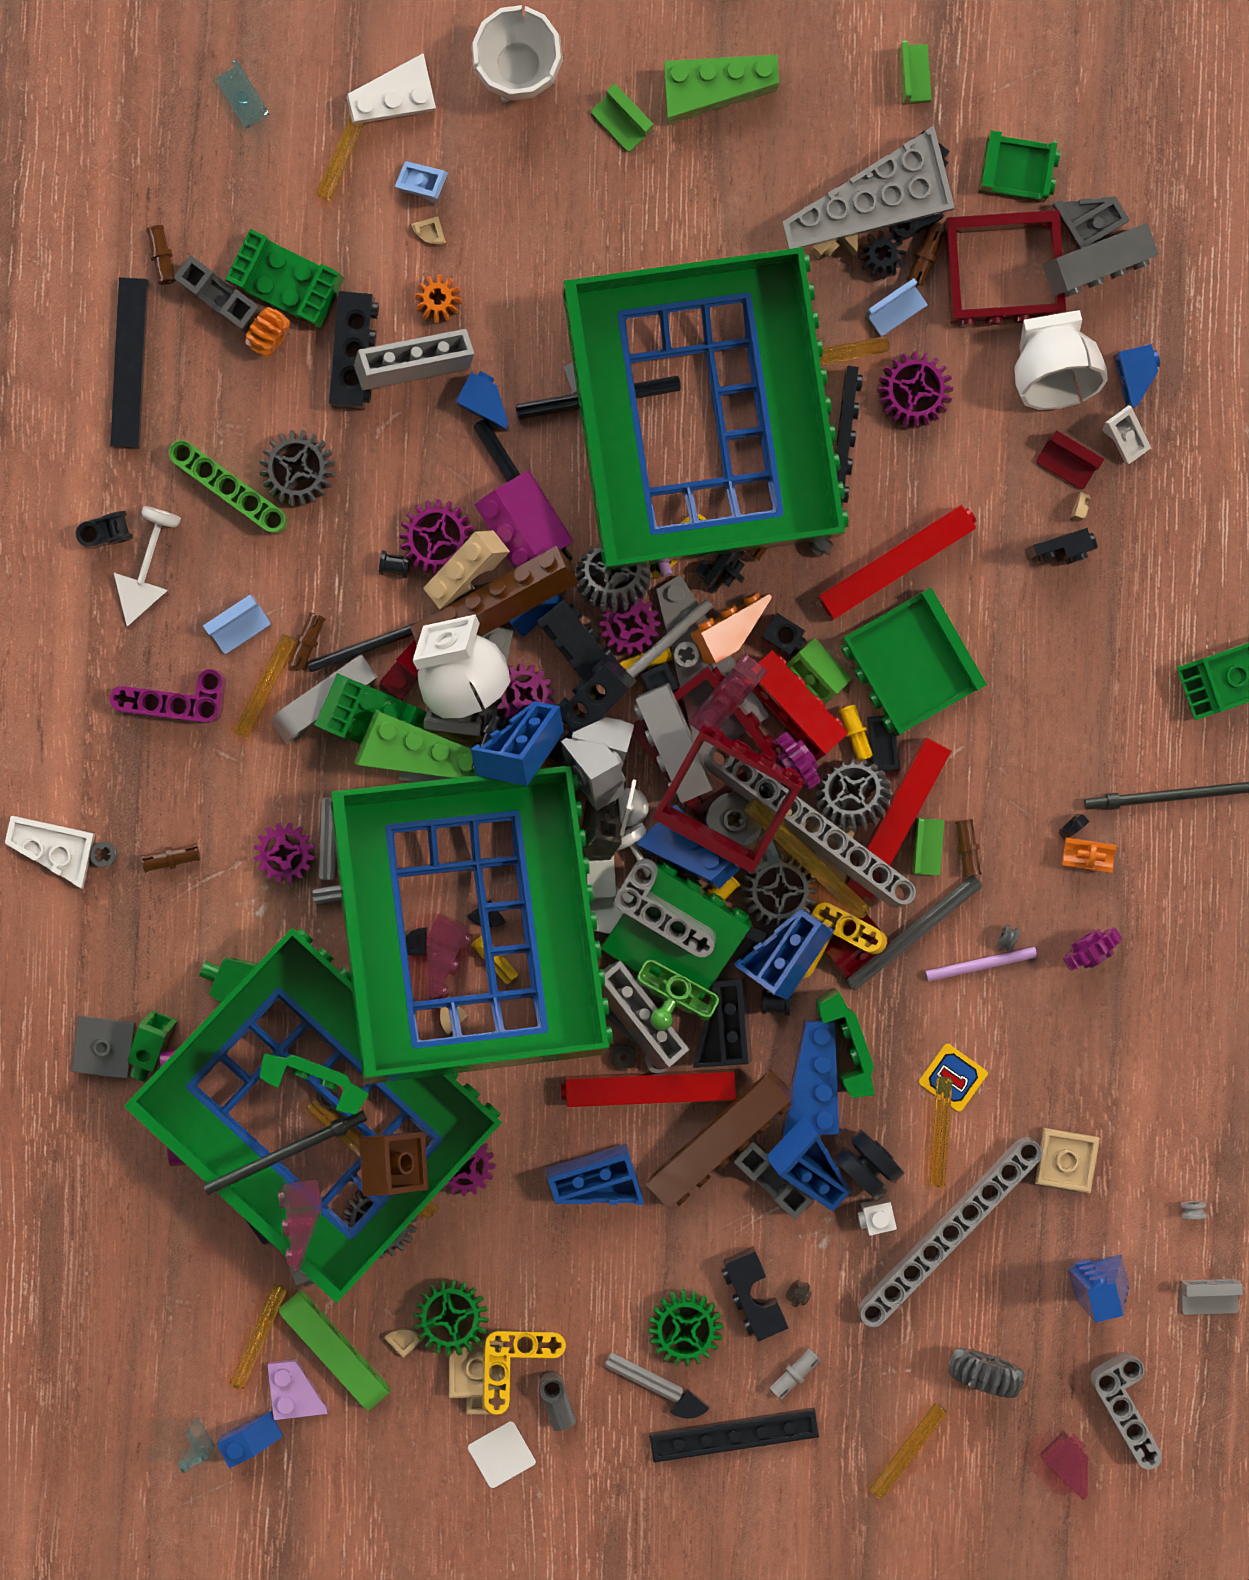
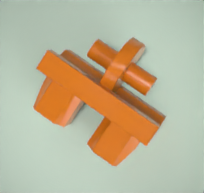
(1088, 855)

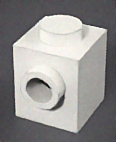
(877, 1216)

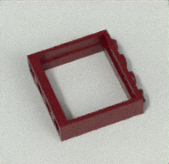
(994, 222)
(748, 720)
(705, 835)

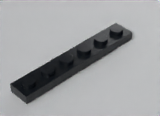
(846, 436)

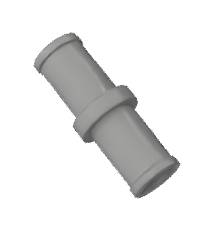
(795, 1374)

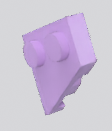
(292, 1391)

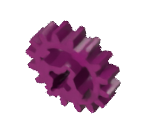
(624, 636)
(530, 684)
(798, 757)
(282, 839)
(1092, 948)
(474, 1174)

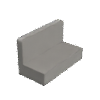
(1210, 1296)

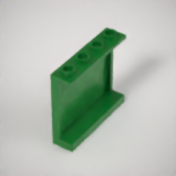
(912, 662)
(636, 943)

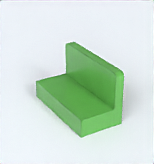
(914, 73)
(622, 118)
(819, 670)
(927, 846)

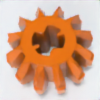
(429, 305)
(267, 332)

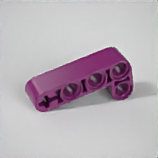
(167, 699)

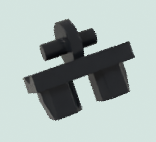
(723, 572)

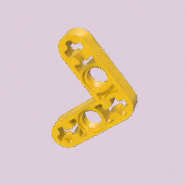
(856, 936)
(502, 1359)

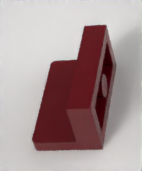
(1069, 460)
(848, 956)

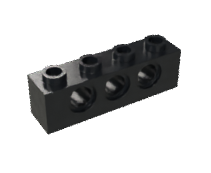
(350, 306)
(615, 682)

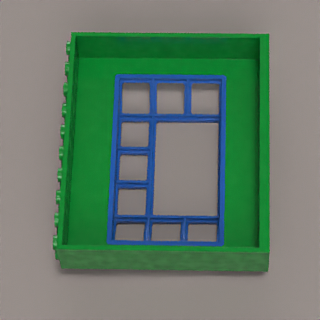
(785, 390)
(552, 907)
(217, 1144)

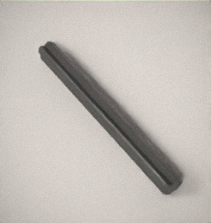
(915, 932)

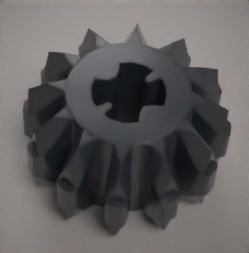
(887, 264)

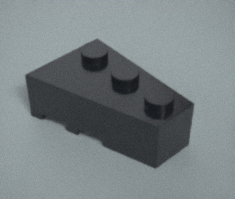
(573, 639)
(727, 1032)

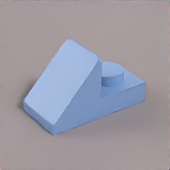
(421, 181)

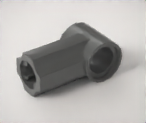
(557, 1402)

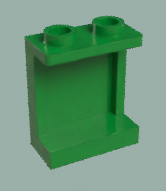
(1018, 167)

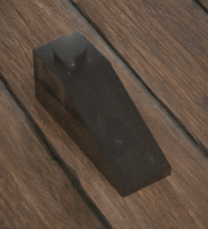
(601, 831)

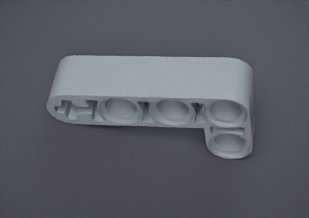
(304, 711)
(669, 913)
(1129, 1414)

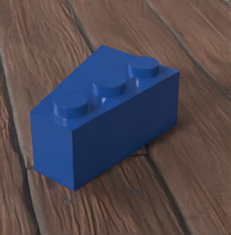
(522, 746)
(687, 855)
(787, 954)
(808, 1165)
(596, 1179)

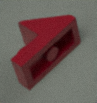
(402, 674)

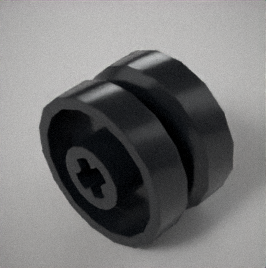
(871, 1162)

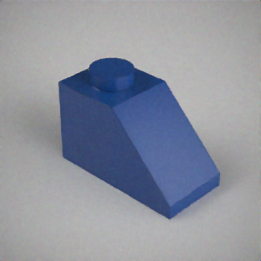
(1136, 372)
(483, 399)
(249, 1439)

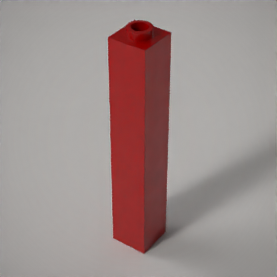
(897, 561)
(904, 807)
(649, 1088)

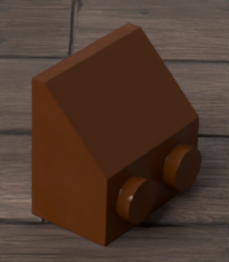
(393, 1163)

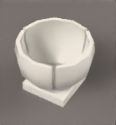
(517, 53)
(1049, 354)
(449, 658)

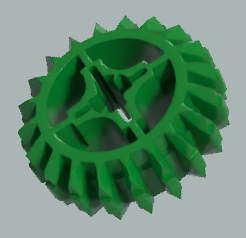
(694, 1320)
(427, 1323)

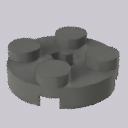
(732, 804)

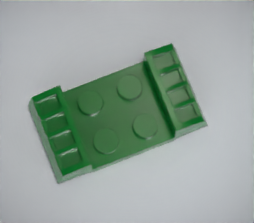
(284, 279)
(1216, 681)
(352, 705)
(274, 1068)
(857, 1080)

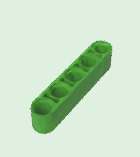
(219, 477)
(334, 1350)

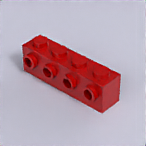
(797, 707)

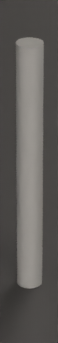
(670, 638)

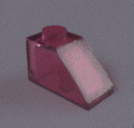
(1069, 1461)

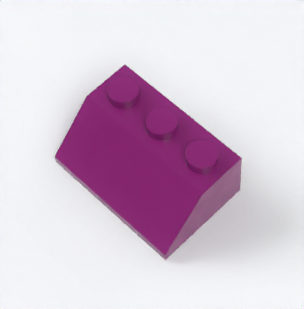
(523, 519)

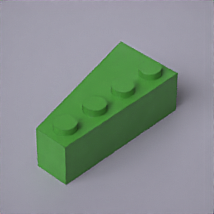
(715, 83)
(408, 748)

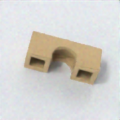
(478, 554)

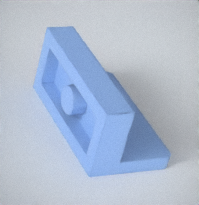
(895, 308)
(237, 624)

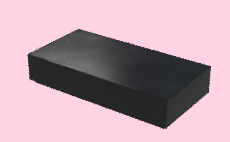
(883, 745)

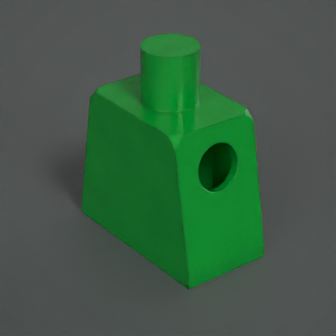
(226, 976)
(150, 1040)

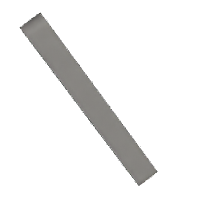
(822, 830)
(947, 1245)

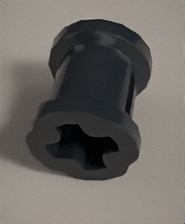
(394, 564)
(774, 1003)

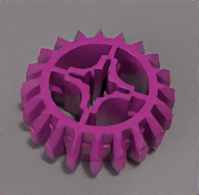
(926, 394)
(413, 529)

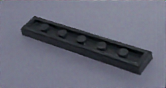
(129, 362)
(734, 1435)

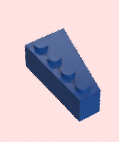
(815, 1080)
(1100, 1287)

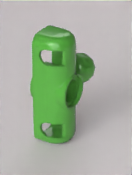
(660, 986)

